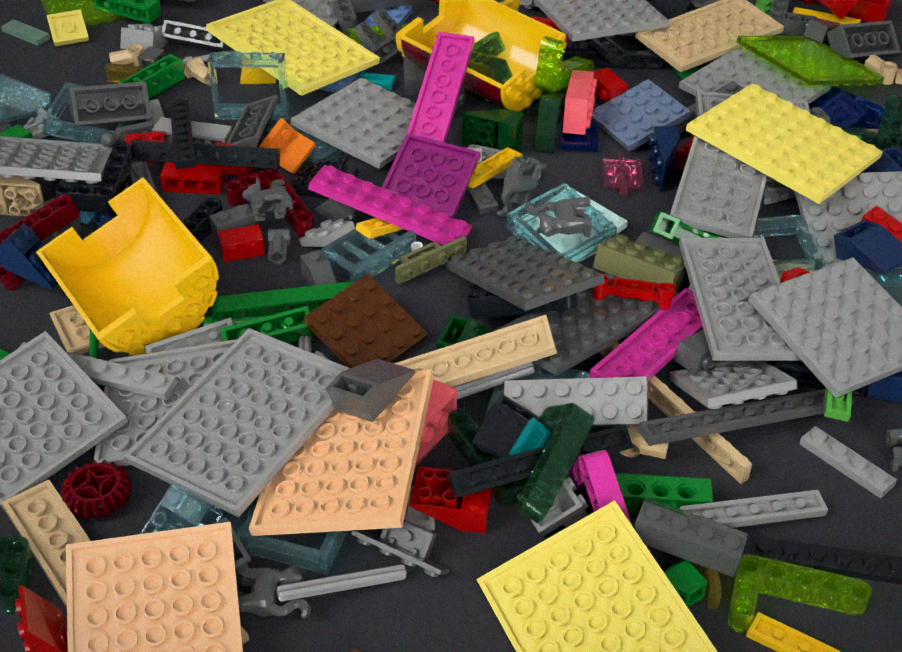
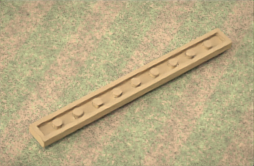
(713, 444)

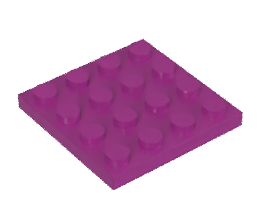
(432, 173)

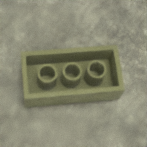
(638, 262)

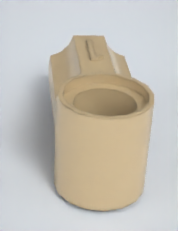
(127, 56)
(197, 69)
(887, 69)
(641, 447)

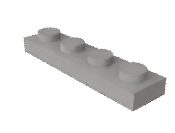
(199, 336)
(848, 462)

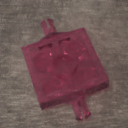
(622, 173)

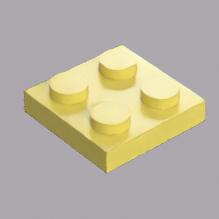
(67, 28)

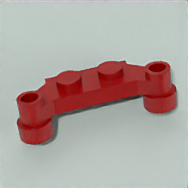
(642, 290)

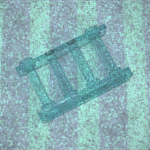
(374, 263)

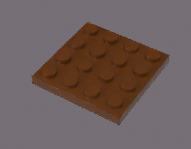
(365, 325)

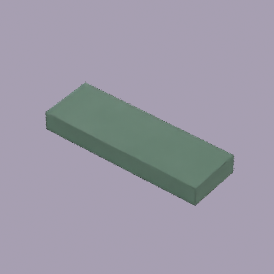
(25, 32)

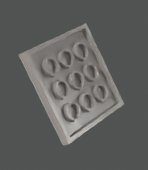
(733, 382)

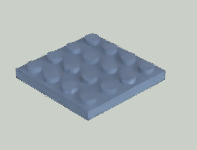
(635, 113)

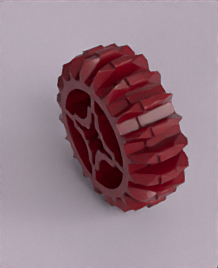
(96, 490)

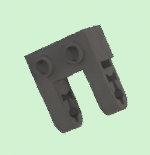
(381, 46)

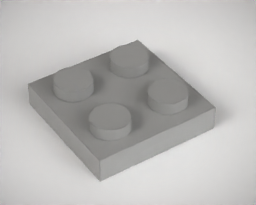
(327, 233)

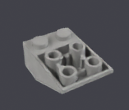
(142, 34)

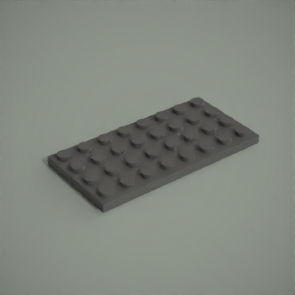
(523, 272)
(590, 327)

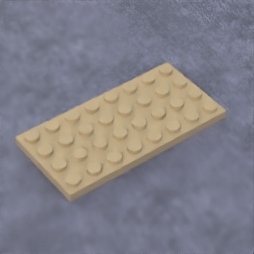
(708, 32)

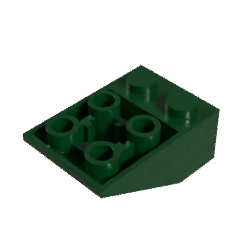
(493, 128)
(458, 330)

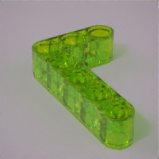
(551, 71)
(794, 583)

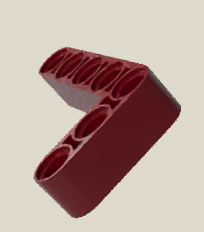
(299, 217)
(44, 223)

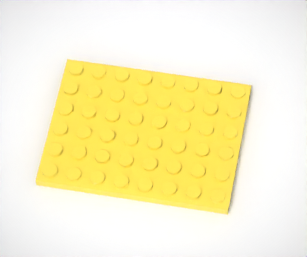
(312, 48)
(785, 142)
(591, 593)

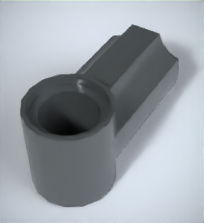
(278, 242)

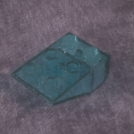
(181, 510)

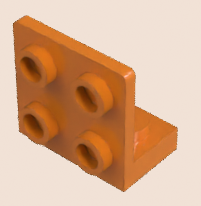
(292, 145)

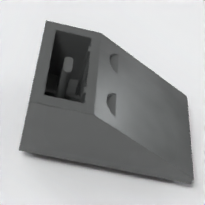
(368, 388)

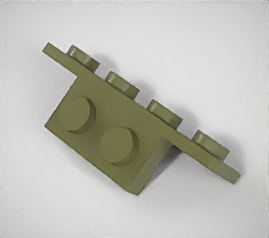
(427, 258)

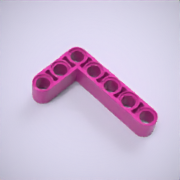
(597, 475)

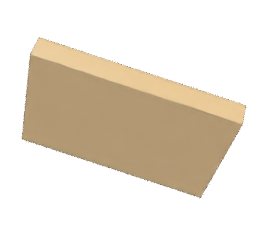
(72, 330)

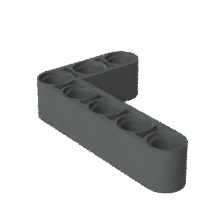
(346, 9)
(792, 22)

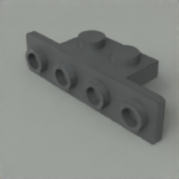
(409, 543)

